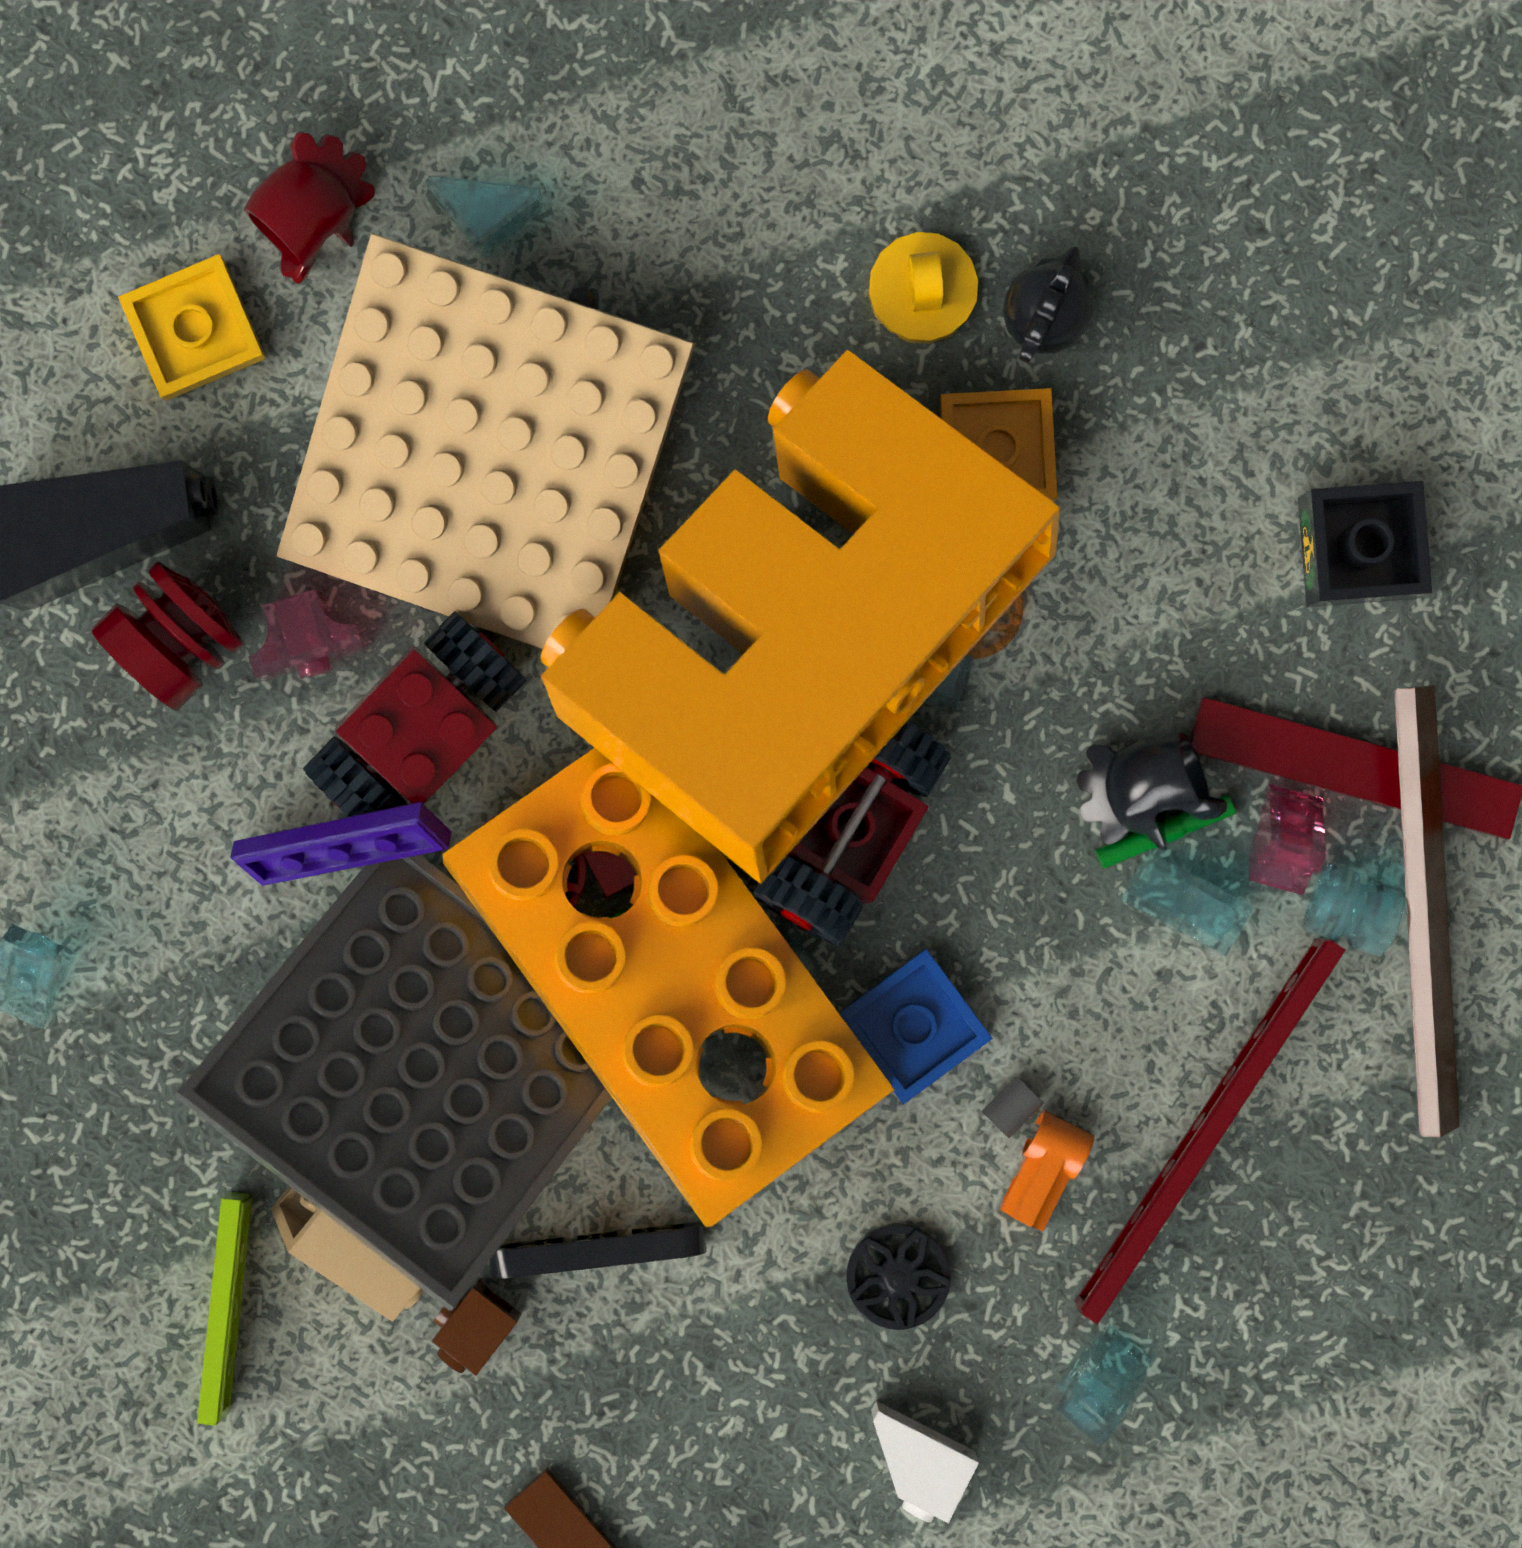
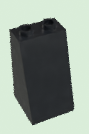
(93, 525)

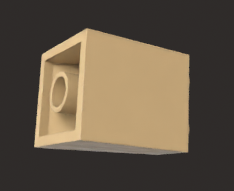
(341, 1256)

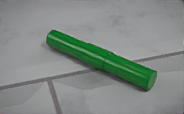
(1175, 828)

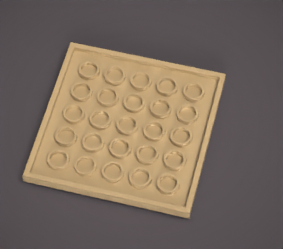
(482, 444)

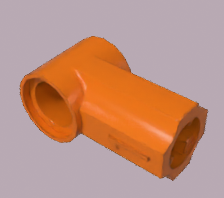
(1047, 1165)

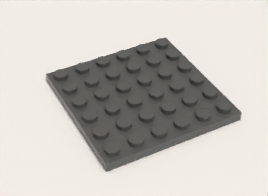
(403, 1077)

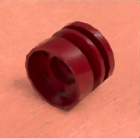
(167, 636)

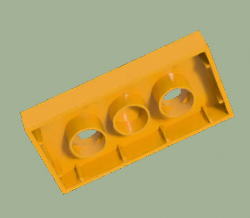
(664, 978)

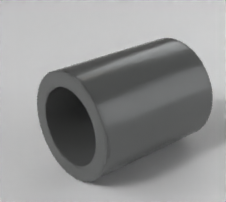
(1012, 1107)

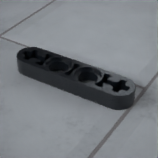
(598, 1250)

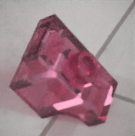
(303, 638)
(1288, 840)

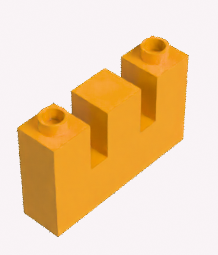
(827, 635)

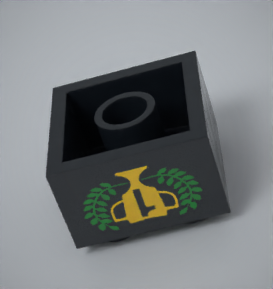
(1364, 544)

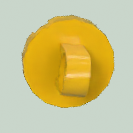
(923, 287)

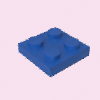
(915, 1025)

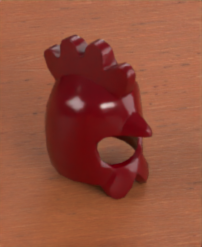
(309, 201)

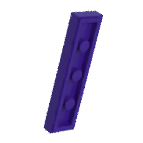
(341, 844)

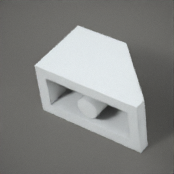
(924, 1464)

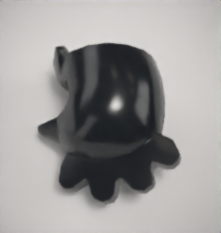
(1048, 306)
(1142, 784)

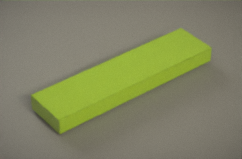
(224, 1308)

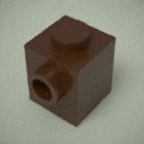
(474, 1329)

